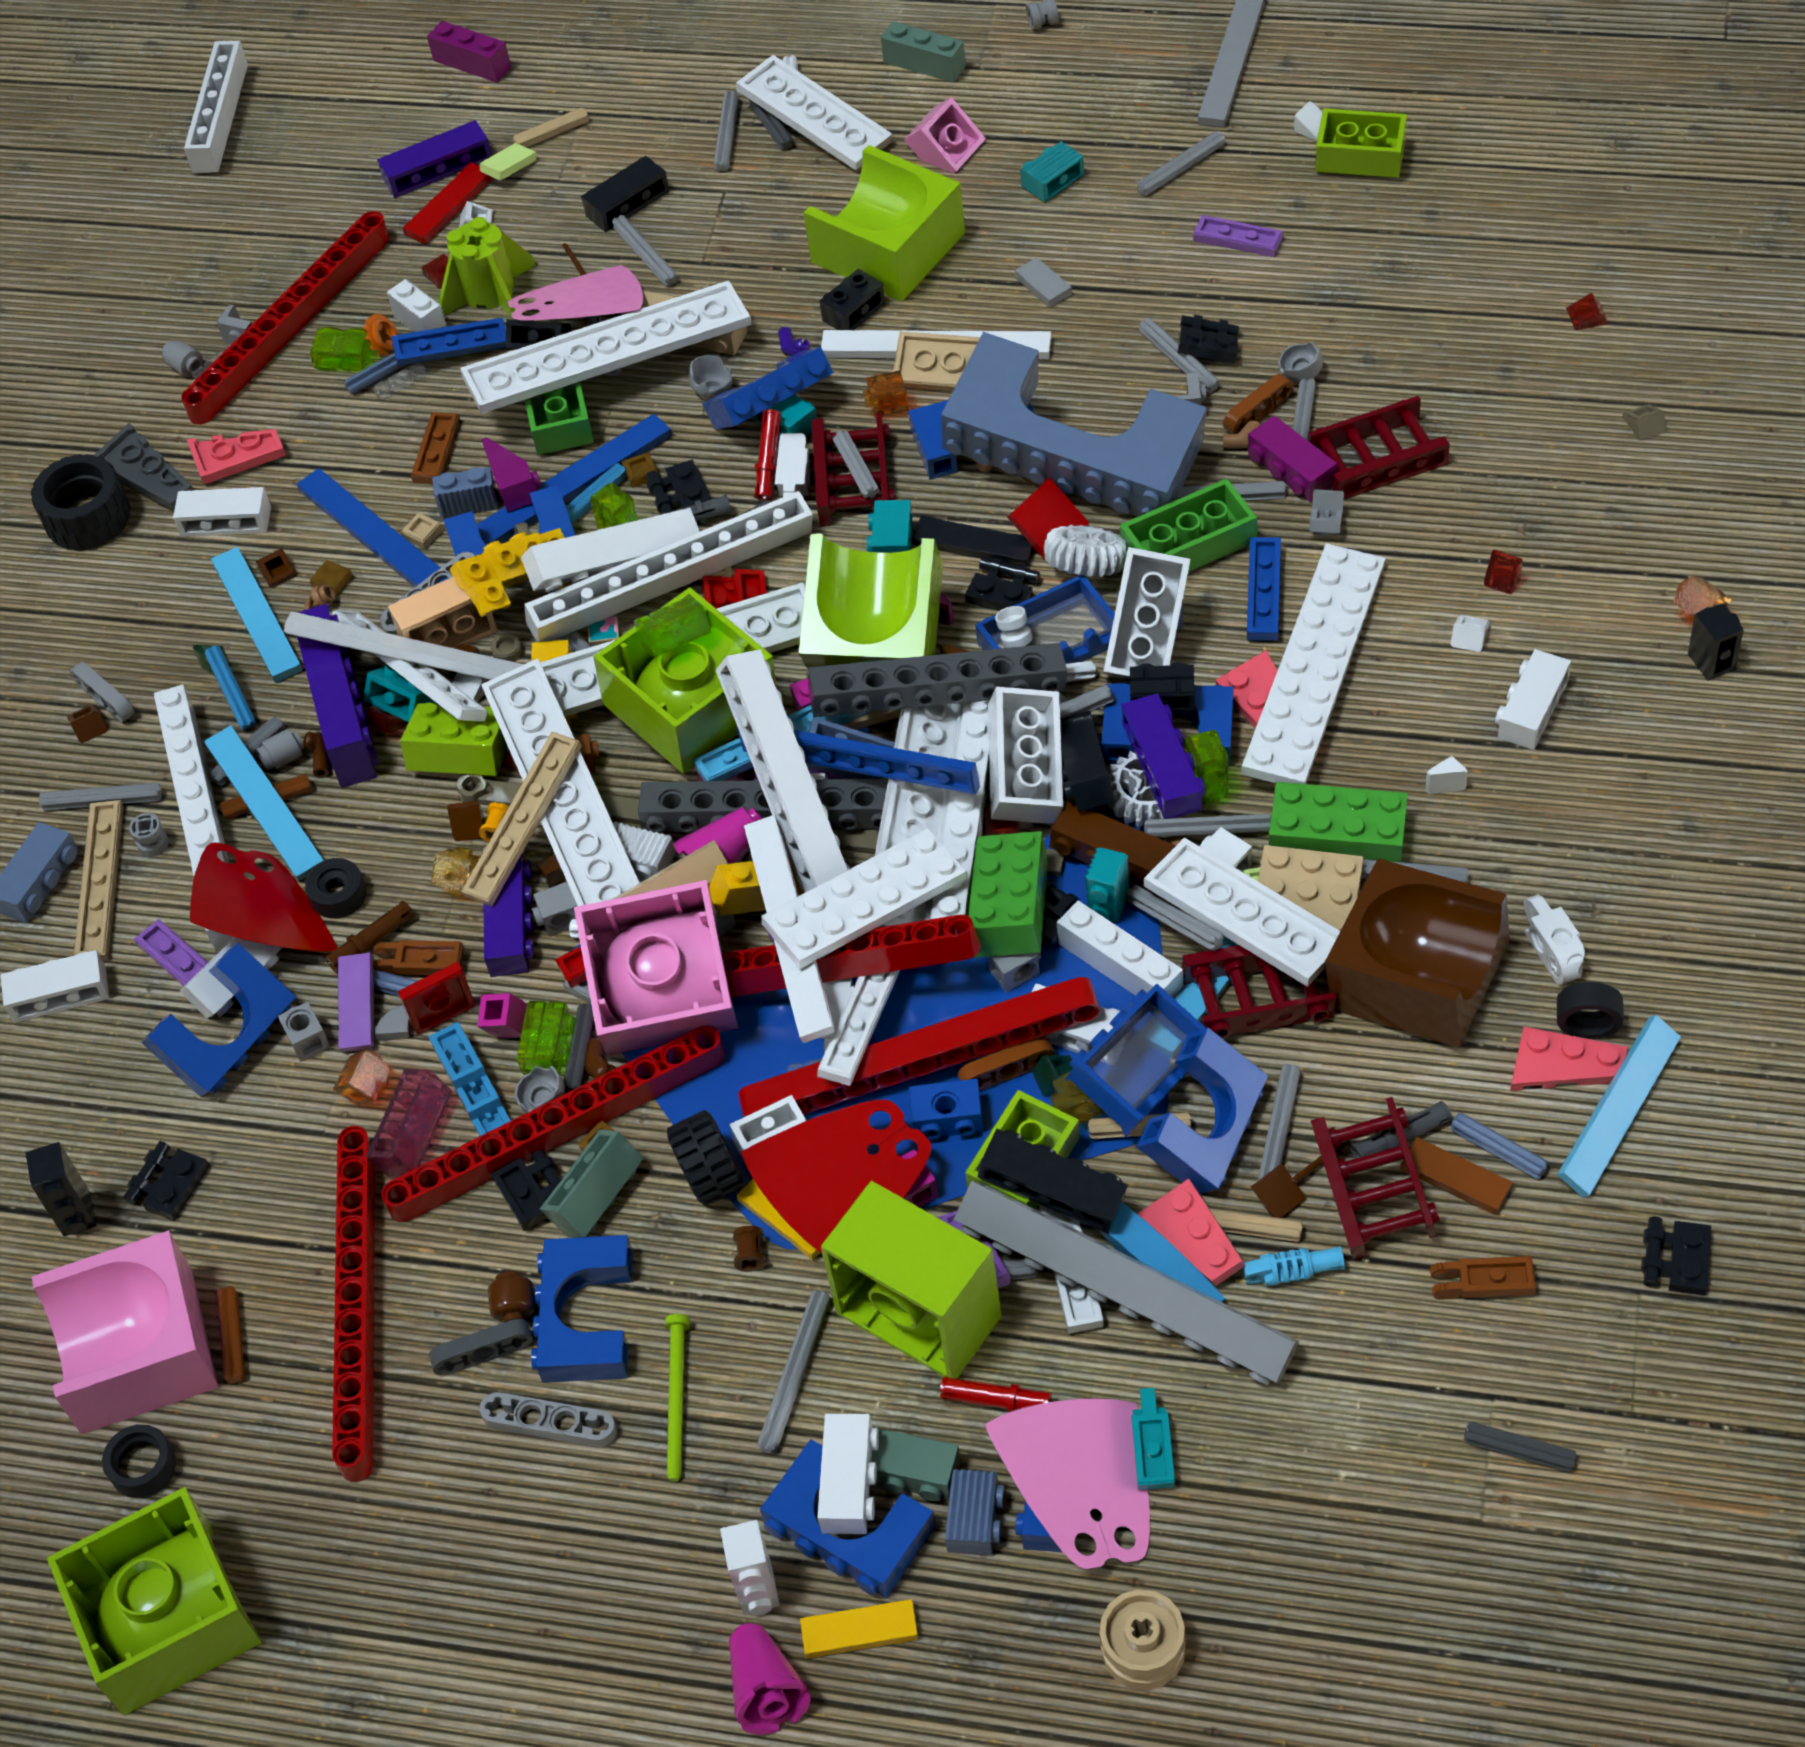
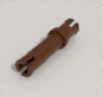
(371, 934)

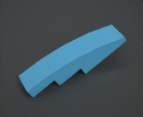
(469, 1078)
(1142, 1242)

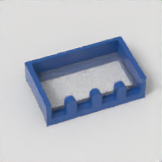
(1064, 615)
(1136, 1059)

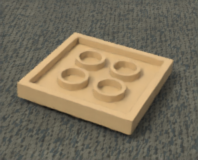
(1313, 880)

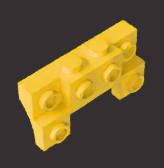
(497, 568)

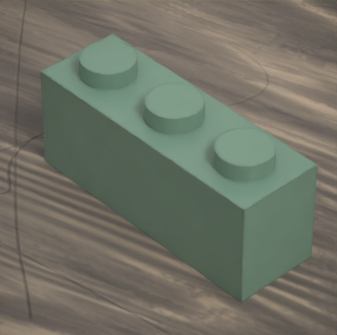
(923, 51)
(592, 1183)
(915, 1465)

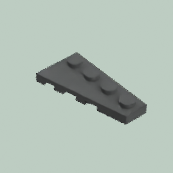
(143, 467)

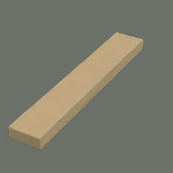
(521, 819)
(99, 878)

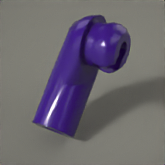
(787, 343)

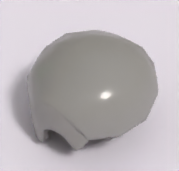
(1300, 362)
(709, 376)
(539, 1088)

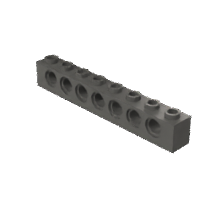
(933, 679)
(695, 804)

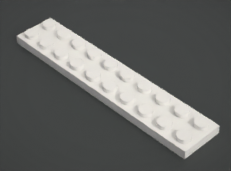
(605, 346)
(768, 619)
(1313, 666)
(915, 806)
(576, 816)

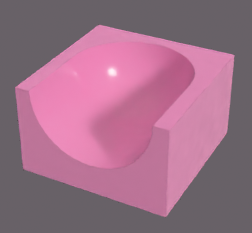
(654, 967)
(126, 1332)

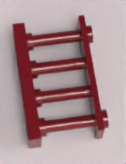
(826, 460)
(1387, 469)
(1234, 963)
(1350, 1202)

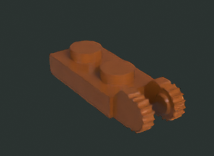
(417, 957)
(1485, 1277)

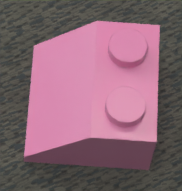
(945, 137)

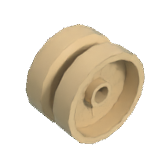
(1142, 1639)

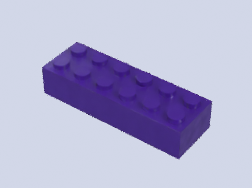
(337, 706)

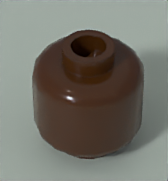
(511, 1297)

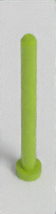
(677, 1325)

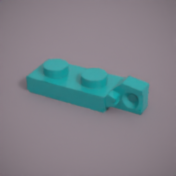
(1152, 1444)

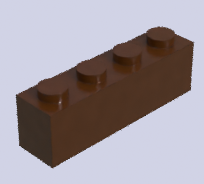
(1085, 831)

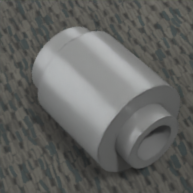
(182, 357)
(280, 749)

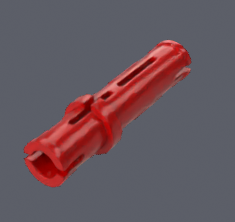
(768, 447)
(993, 1395)

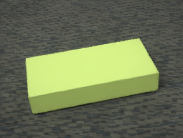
(508, 161)

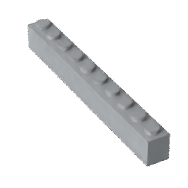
(1127, 1282)

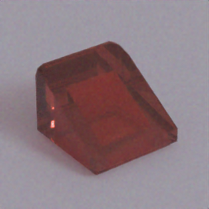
(1587, 313)
(1503, 572)

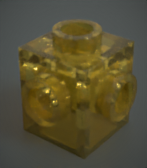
(453, 869)
(1073, 1101)

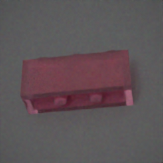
(409, 1122)

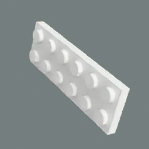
(812, 111)
(863, 898)
(1243, 910)

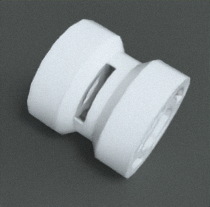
(1013, 626)

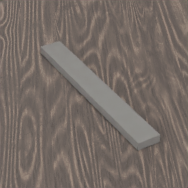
(1230, 63)

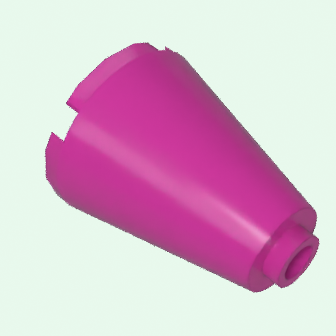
(726, 832)
(764, 1682)

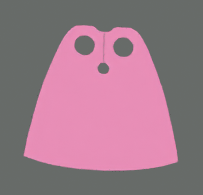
(583, 296)
(1075, 1461)

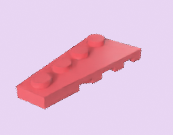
(1251, 685)

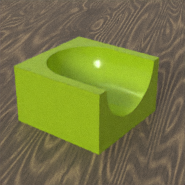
(892, 226)
(869, 603)
(677, 695)
(912, 1280)
(151, 1602)

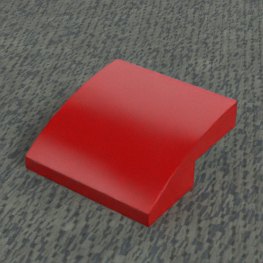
(724, 591)

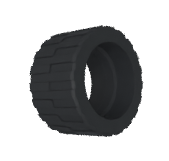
(72, 480)

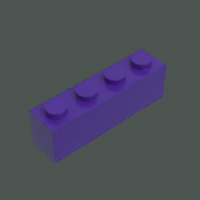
(434, 159)
(1162, 756)
(509, 924)

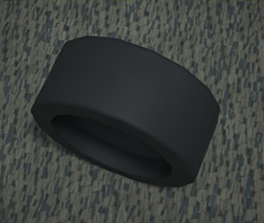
(1592, 997)
(126, 1441)

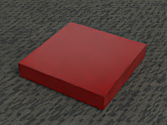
(1044, 511)
(437, 998)

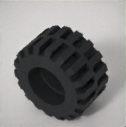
(704, 1158)

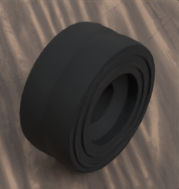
(340, 903)

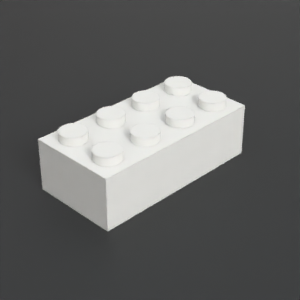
(1146, 611)
(1025, 755)

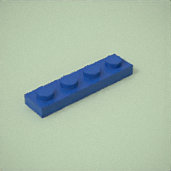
(449, 341)
(1263, 588)

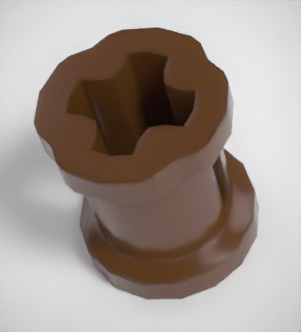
(748, 1244)

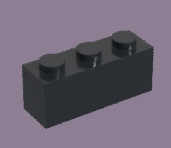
(625, 193)
(61, 1189)

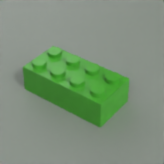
(559, 419)
(1195, 526)
(1339, 820)
(1009, 893)

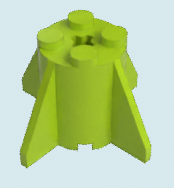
(482, 267)

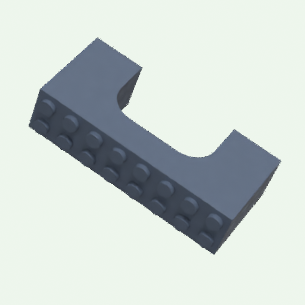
(1125, 471)

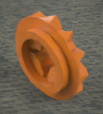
(386, 329)

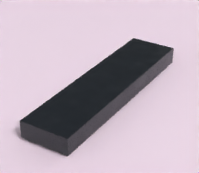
(974, 540)

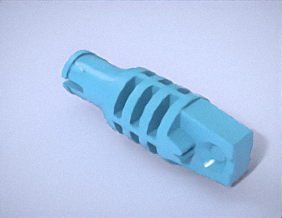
(1292, 1265)

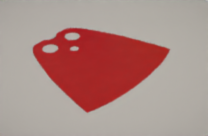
(258, 910)
(824, 1165)

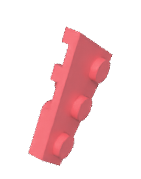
(229, 456)
(1558, 1058)
(1194, 1231)

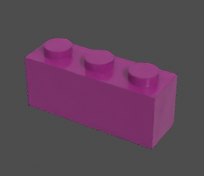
(469, 51)
(1291, 458)

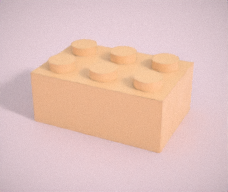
(441, 616)

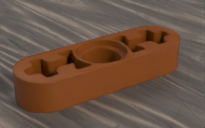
(1258, 403)
(1006, 1063)

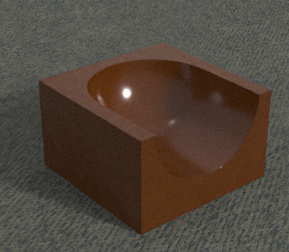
(1418, 952)

